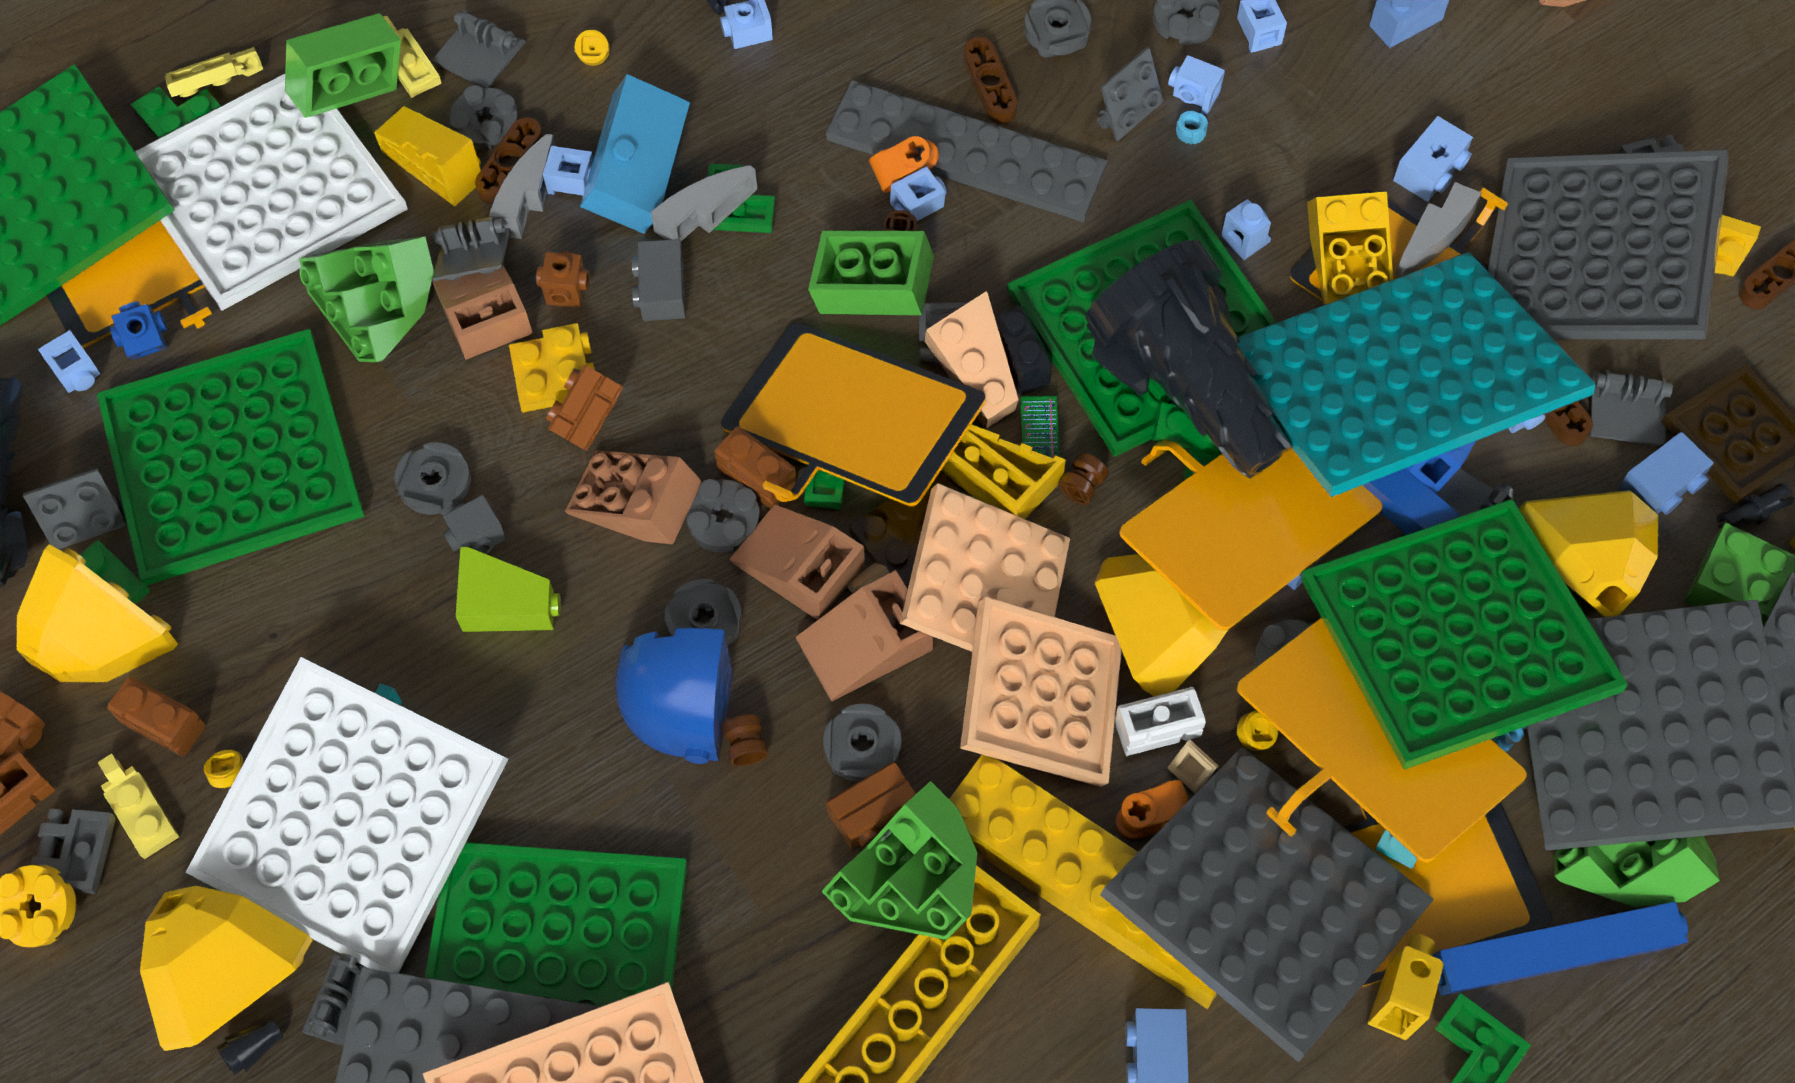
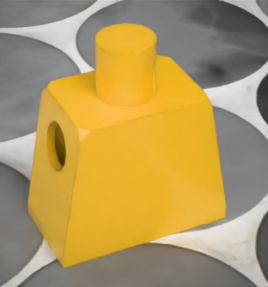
(1407, 989)

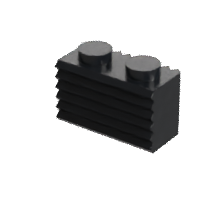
(1024, 350)

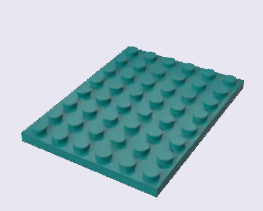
(1408, 372)

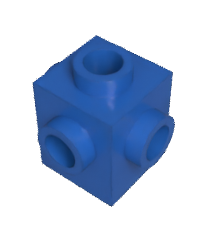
(146, 341)

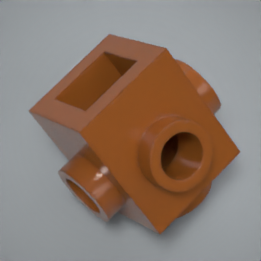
(563, 279)

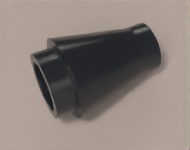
(247, 1046)

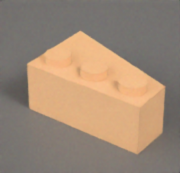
(974, 355)

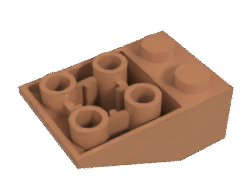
(483, 311)
(636, 494)
(801, 559)
(863, 638)

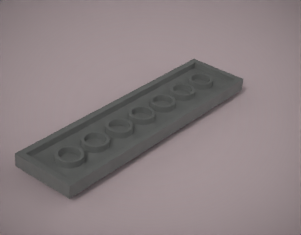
(971, 150)

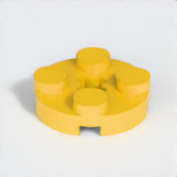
(56, 910)

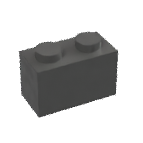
(659, 280)

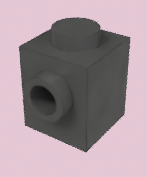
(473, 526)

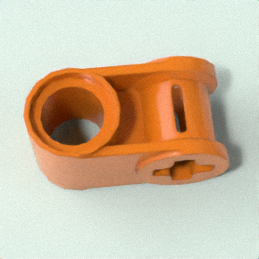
(900, 161)
(1154, 805)

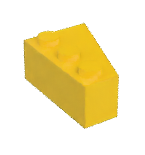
(431, 153)
(1003, 472)

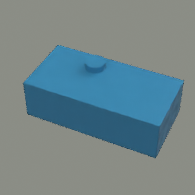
(635, 154)

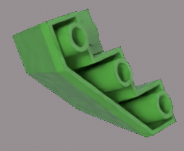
(371, 292)
(1640, 871)
(913, 872)

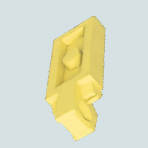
(414, 67)
(212, 71)
(136, 808)

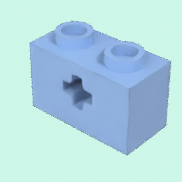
(1433, 159)

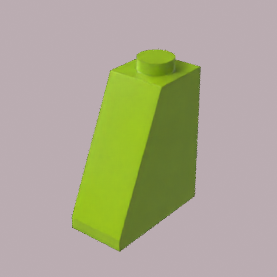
(502, 596)

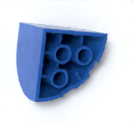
(676, 691)

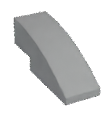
(523, 188)
(703, 203)
(1438, 228)

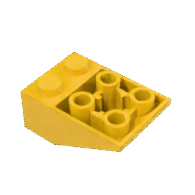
(1350, 243)

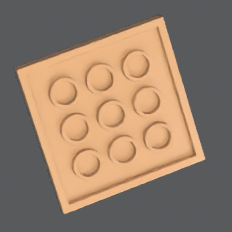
(974, 554)
(1042, 692)

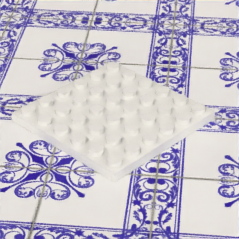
(264, 189)
(347, 816)

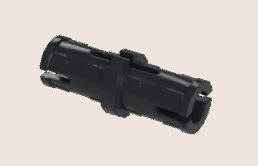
(1757, 508)

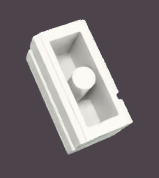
(1159, 721)

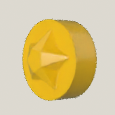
(592, 47)
(1256, 732)
(223, 768)

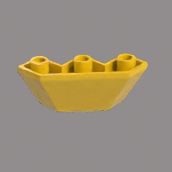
(1598, 544)
(1154, 624)
(82, 625)
(211, 959)

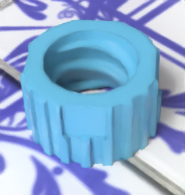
(1188, 135)

